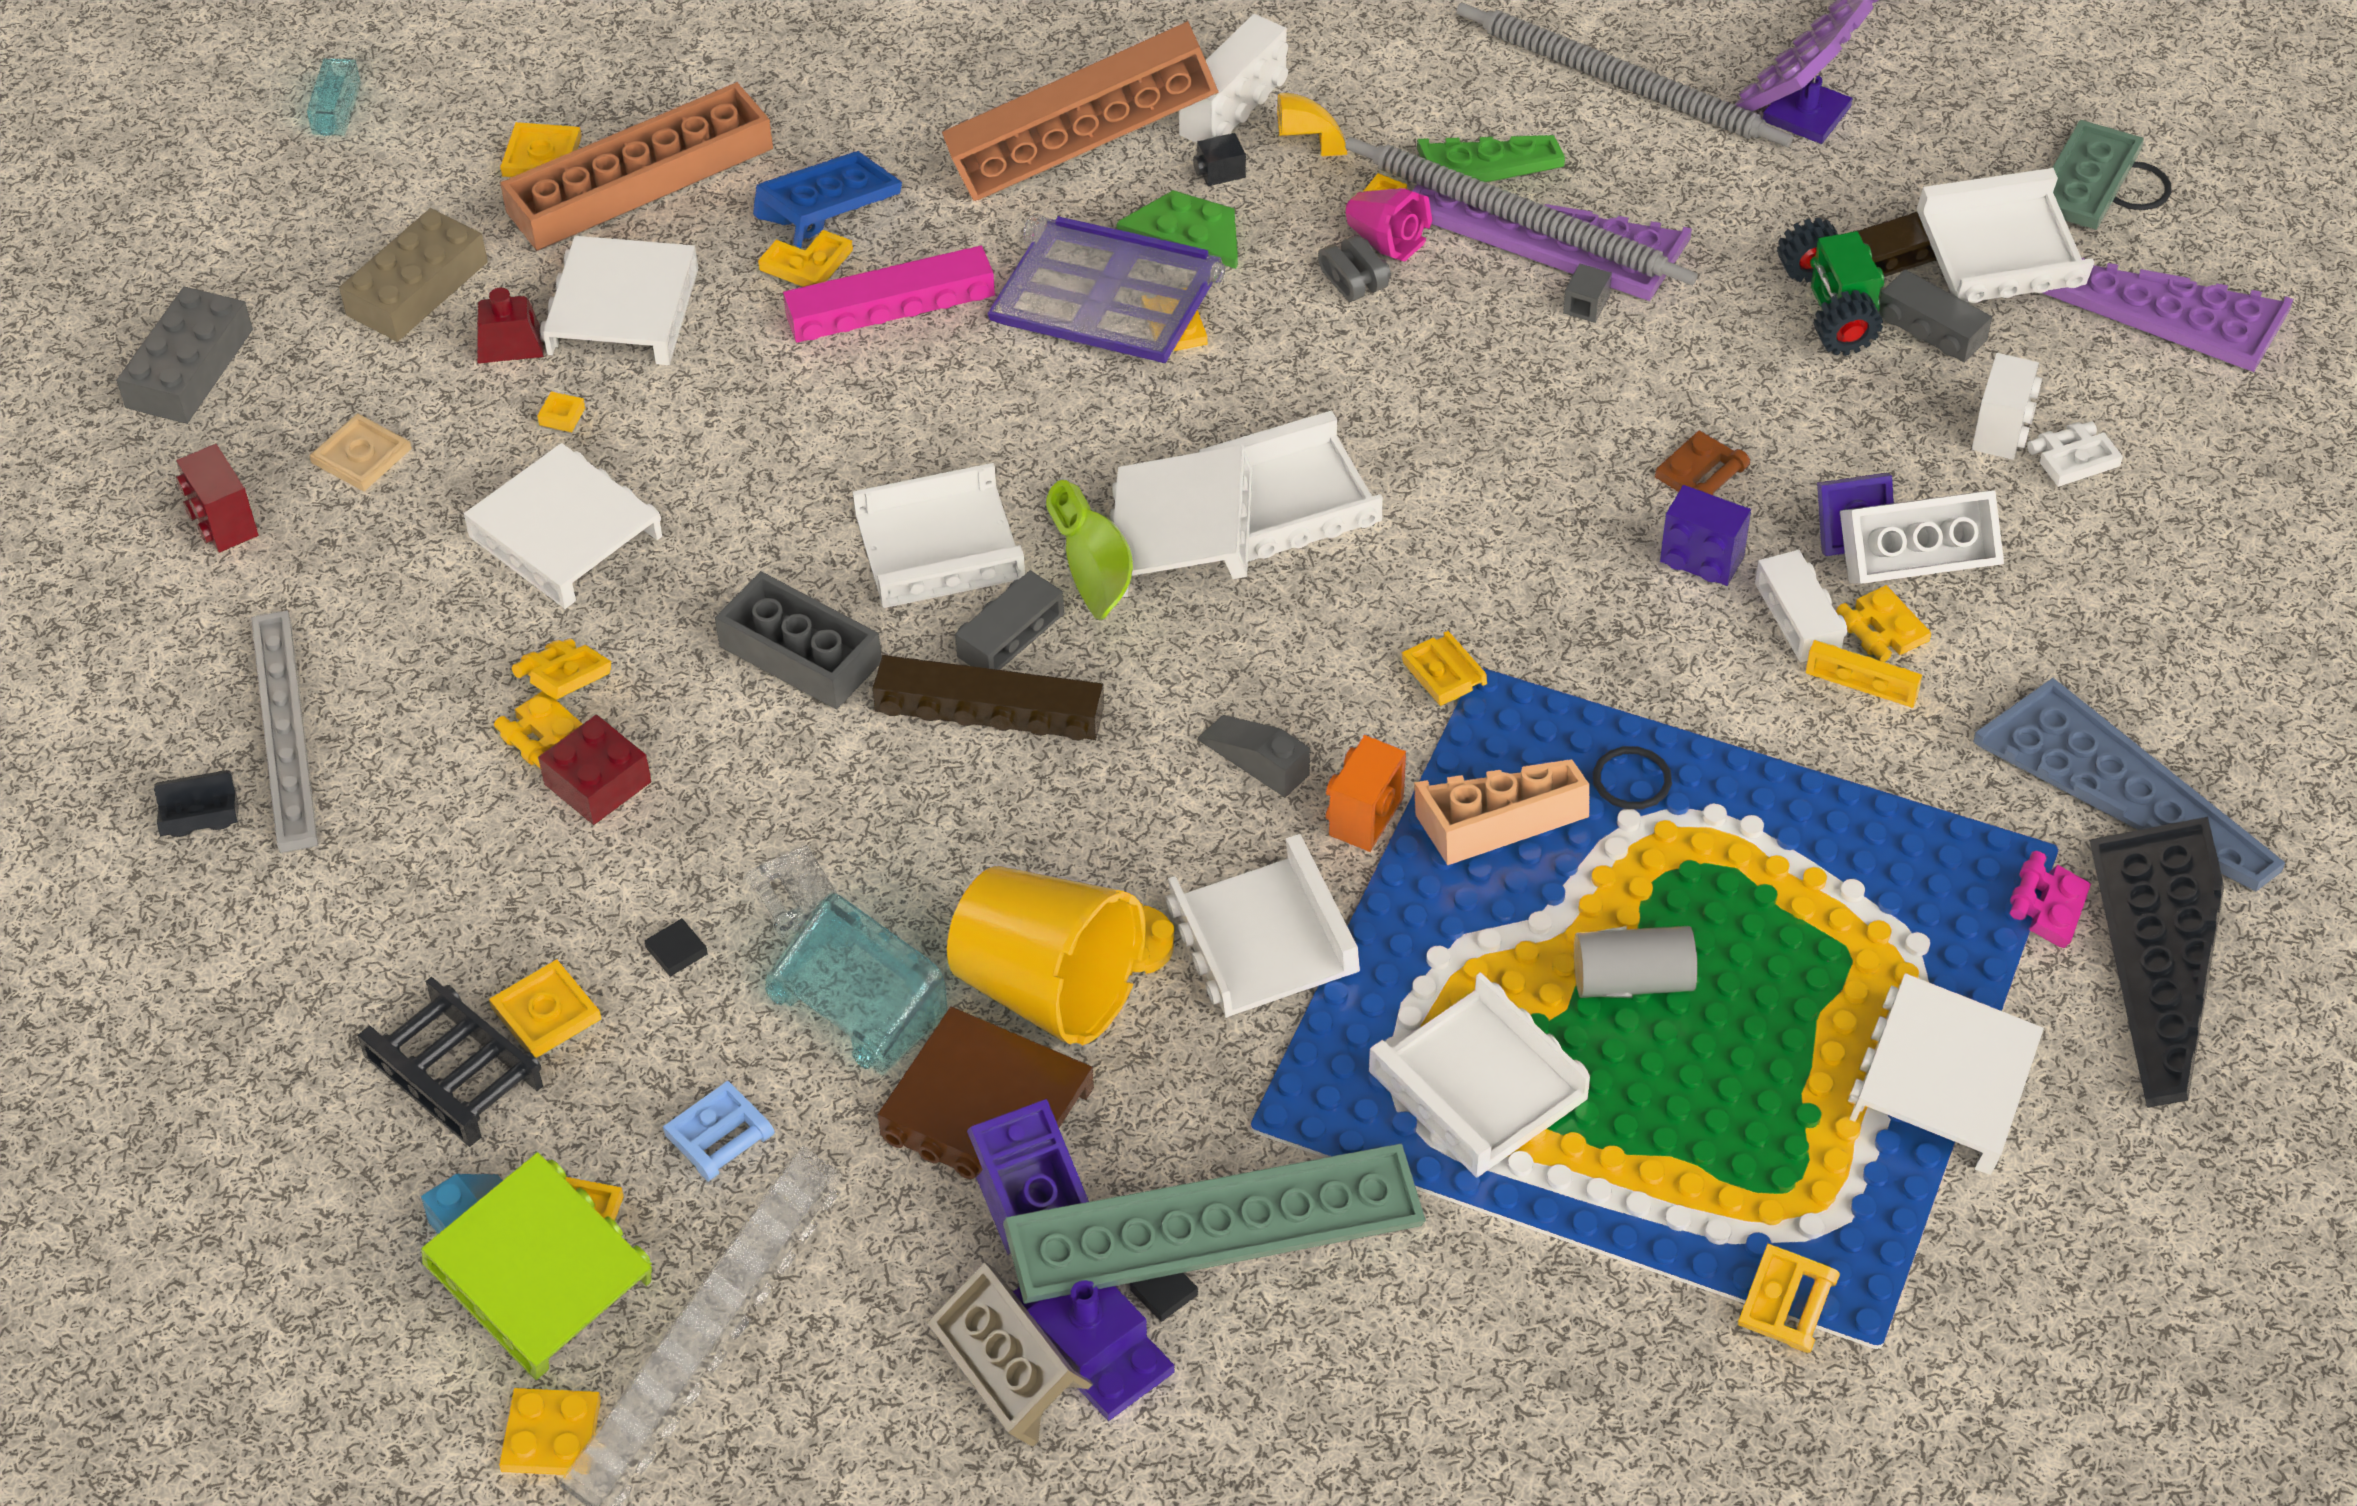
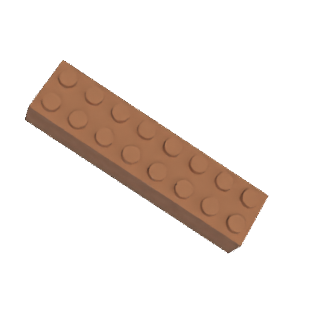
(1080, 111)
(636, 166)

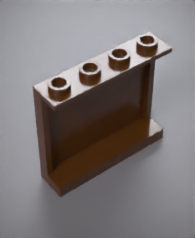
(969, 1077)

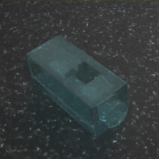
(333, 97)

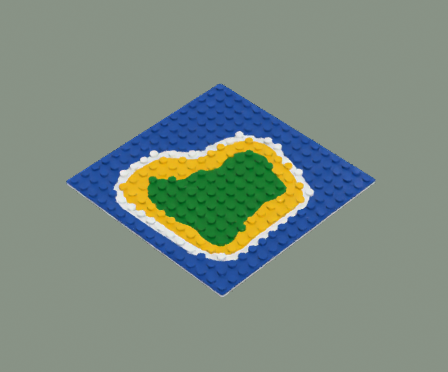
(1708, 1107)

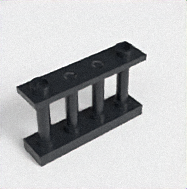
(437, 1094)

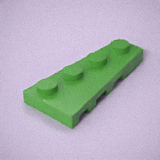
(1495, 159)

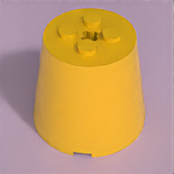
(1048, 948)

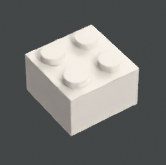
(2007, 406)

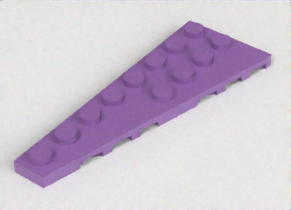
(1512, 237)
(2174, 308)

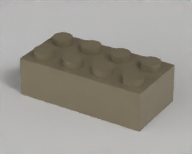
(413, 274)

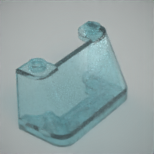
(860, 982)

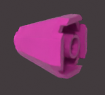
(1390, 220)

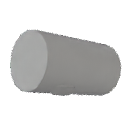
(1635, 961)

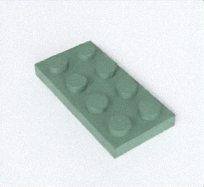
(2093, 171)

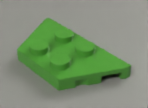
(1187, 222)

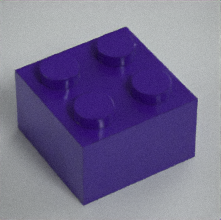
(1705, 535)

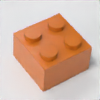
(1366, 792)

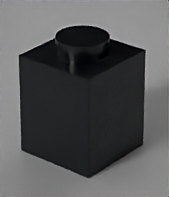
(1220, 159)

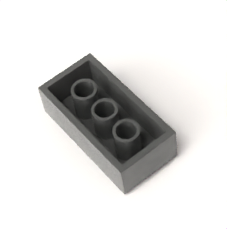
(185, 355)
(798, 640)

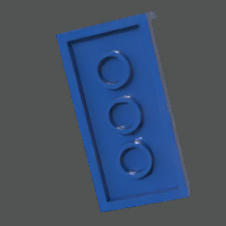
(823, 192)

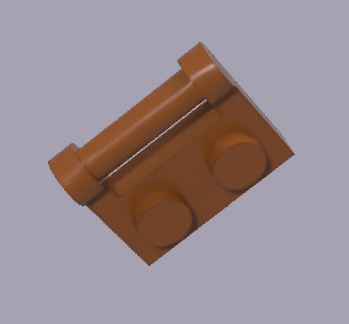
(1696, 459)

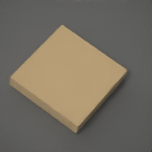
(360, 452)

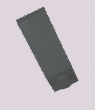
(1260, 751)

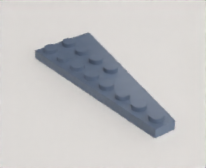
(2089, 758)

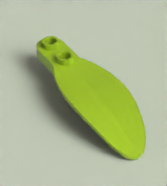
(1094, 549)

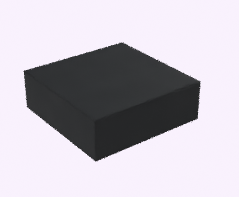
(676, 947)
(1165, 1293)

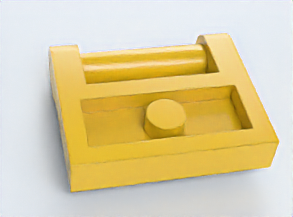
(1774, 1294)

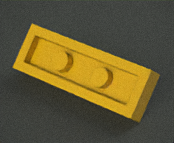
(1863, 673)

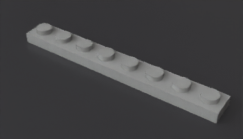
(284, 732)

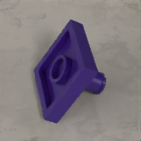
(1809, 111)
(1845, 495)

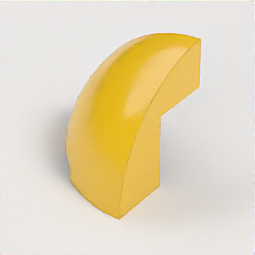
(1304, 116)

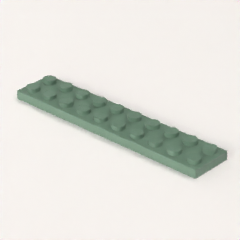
(1213, 1222)

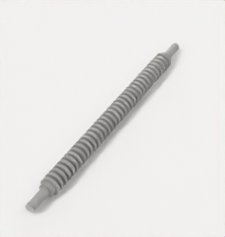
(1624, 74)
(1521, 211)

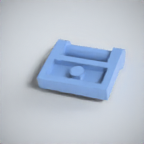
(712, 1120)

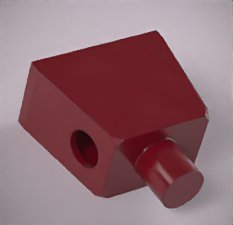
(507, 328)

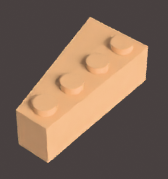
(1501, 808)

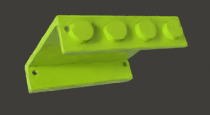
(535, 1262)

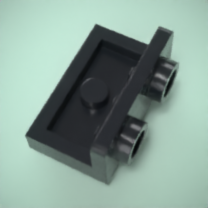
(196, 803)

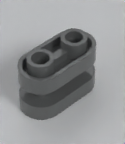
(1354, 267)

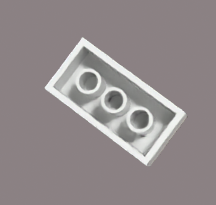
(1244, 74)
(1921, 537)

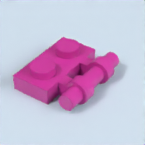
(2060, 904)

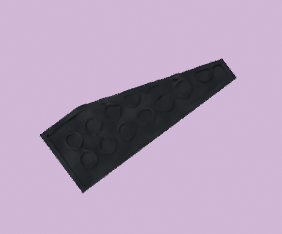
(2162, 919)

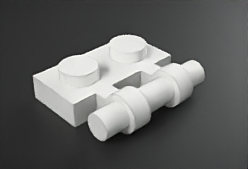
(2079, 459)

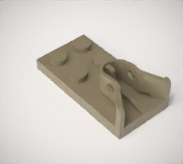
(1004, 1352)

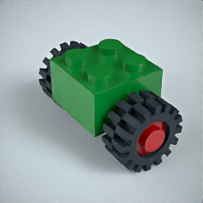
(1841, 280)

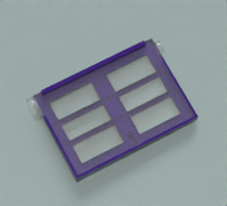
(1105, 287)

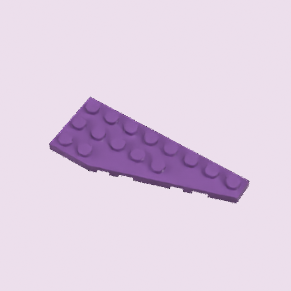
(1809, 56)

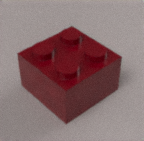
(215, 498)
(595, 769)

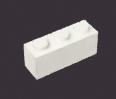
(1799, 602)

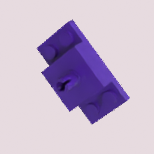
(1024, 1165)
(1104, 1342)

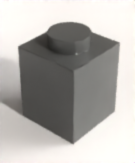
(1587, 293)

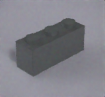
(1934, 316)
(1010, 622)

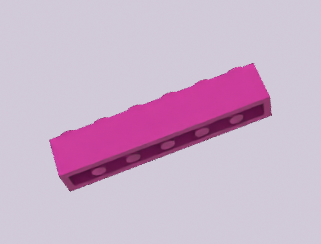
(889, 293)

